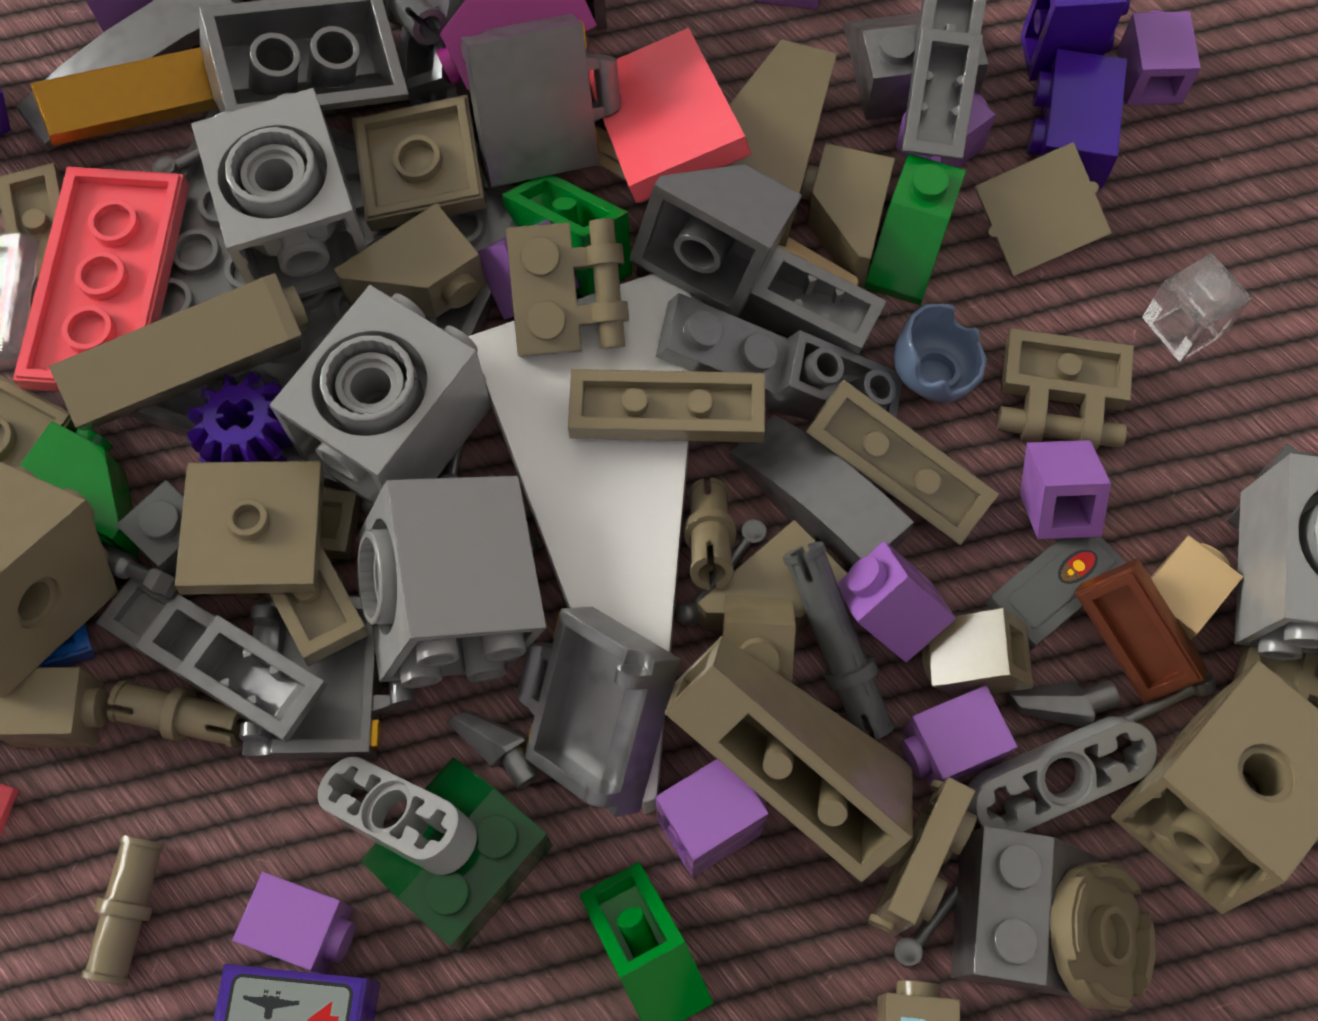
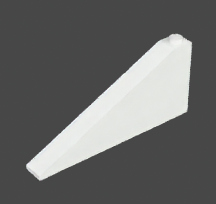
(599, 504)

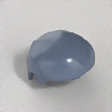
(939, 355)

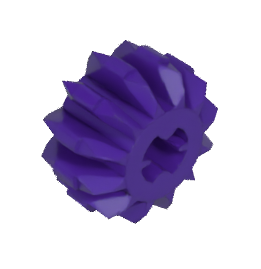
(220, 422)

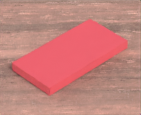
(670, 115)
(101, 265)

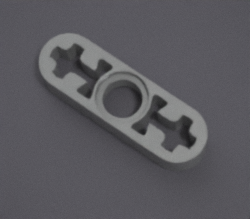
(1111, 775)
(407, 833)

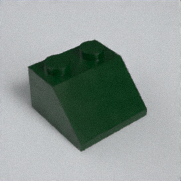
(503, 857)

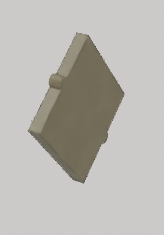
(1042, 209)

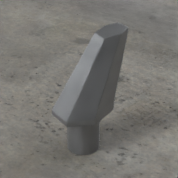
(1065, 702)
(497, 745)

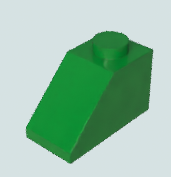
(564, 203)
(914, 228)
(84, 464)
(646, 947)

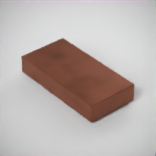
(1141, 631)

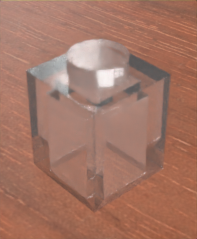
(1196, 307)

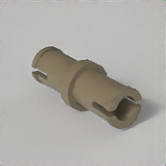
(710, 534)
(175, 714)
(123, 910)

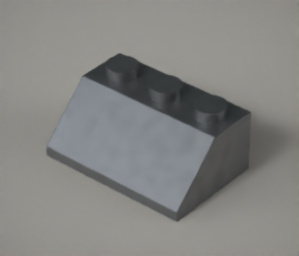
(297, 45)

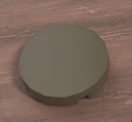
(1101, 937)

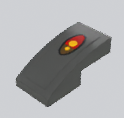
(1047, 586)

